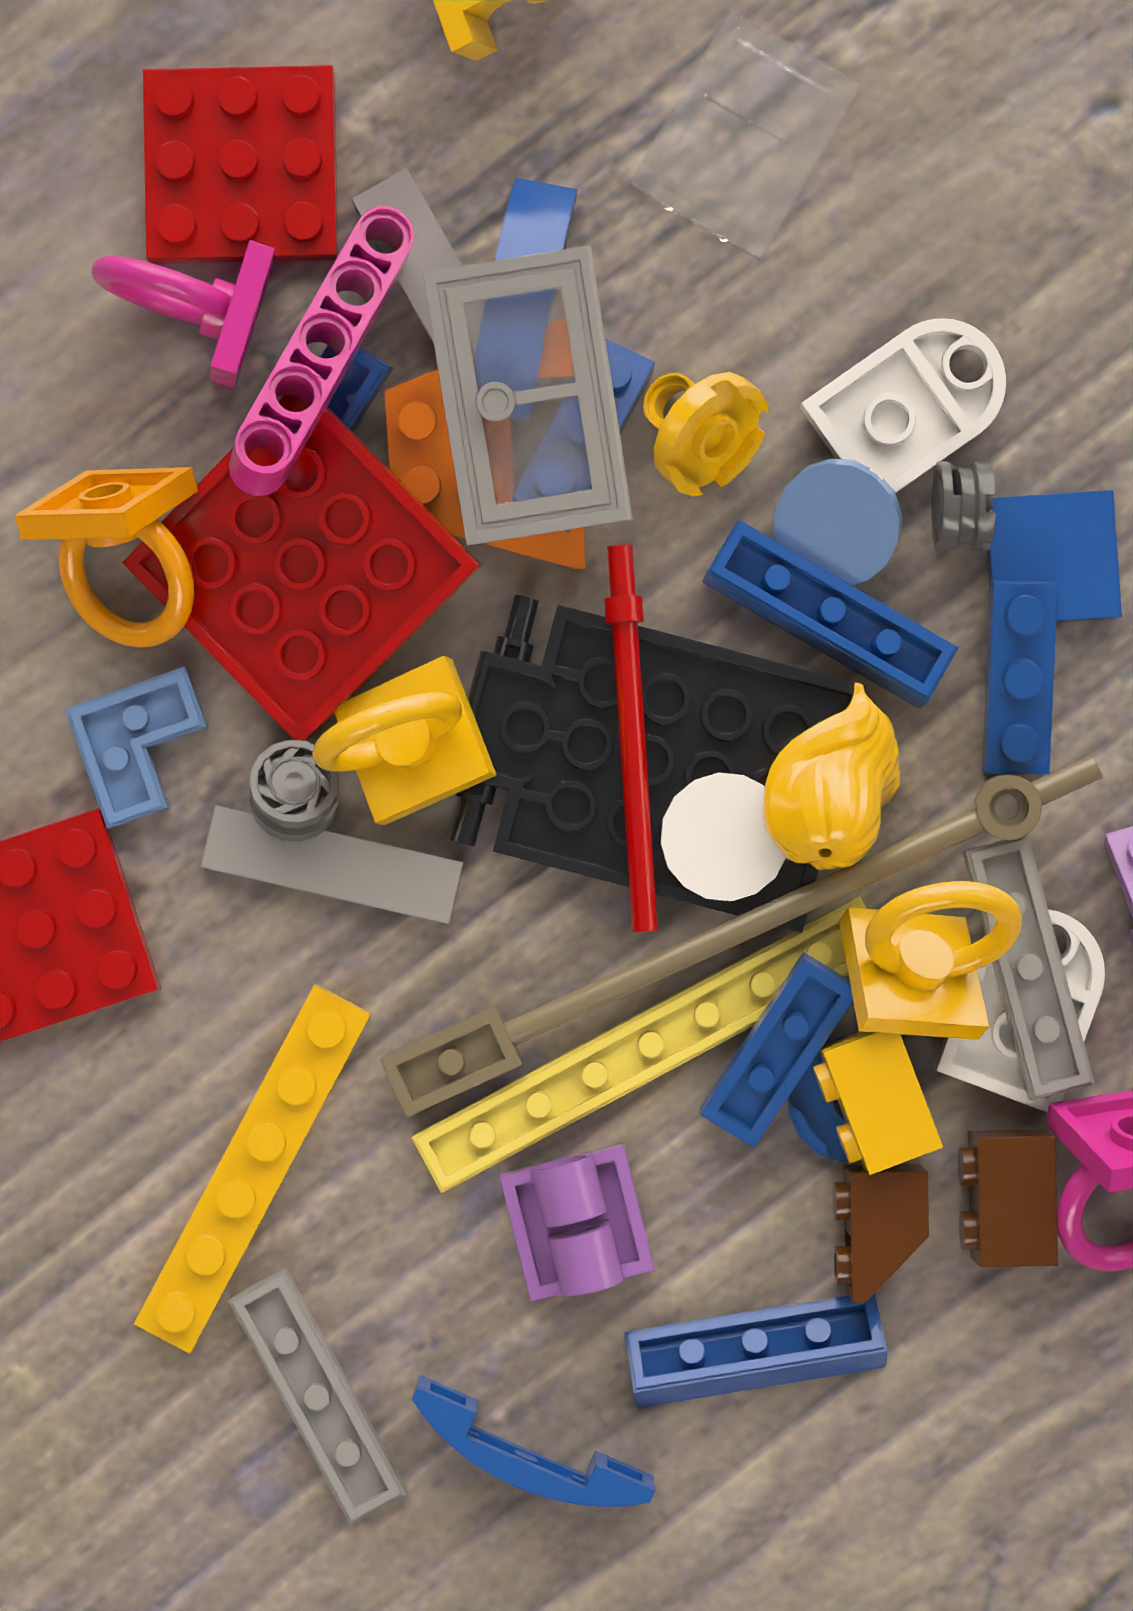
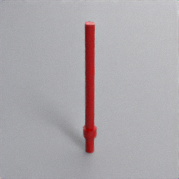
(624, 613)

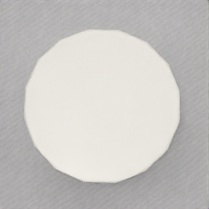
(719, 838)

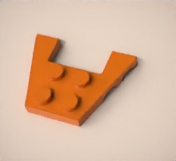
(424, 463)

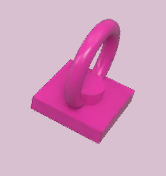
(222, 310)
(1101, 1138)

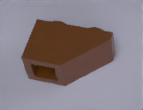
(883, 1224)

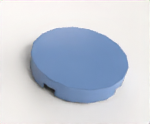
(840, 519)

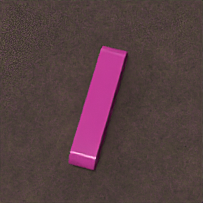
(331, 323)

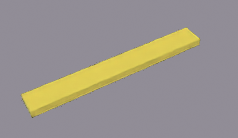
(623, 1056)

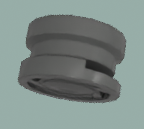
(963, 506)
(291, 792)

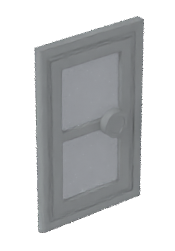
(528, 395)

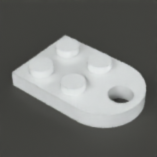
(905, 406)
(993, 1058)

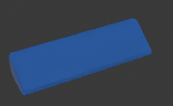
(830, 614)
(755, 1350)

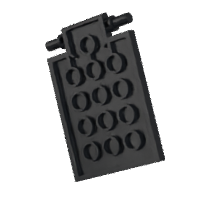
(559, 741)

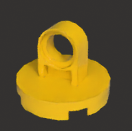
(707, 431)

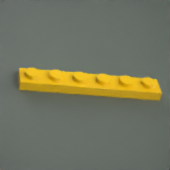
(252, 1168)

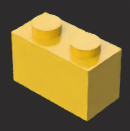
(878, 1100)

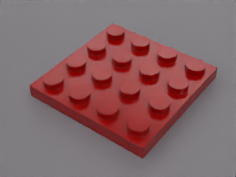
(312, 581)

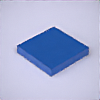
(1061, 541)

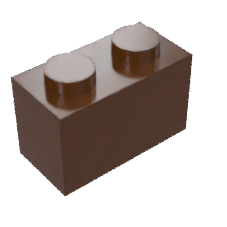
(1009, 1198)

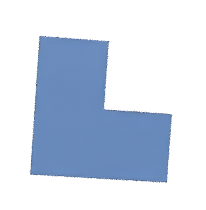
(117, 736)

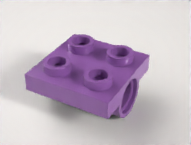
(577, 1223)

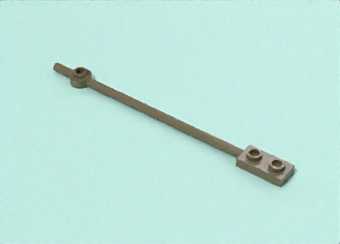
(487, 1045)

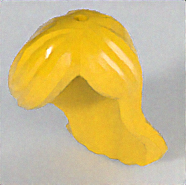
(831, 786)

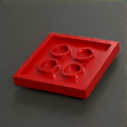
(240, 162)
(67, 926)

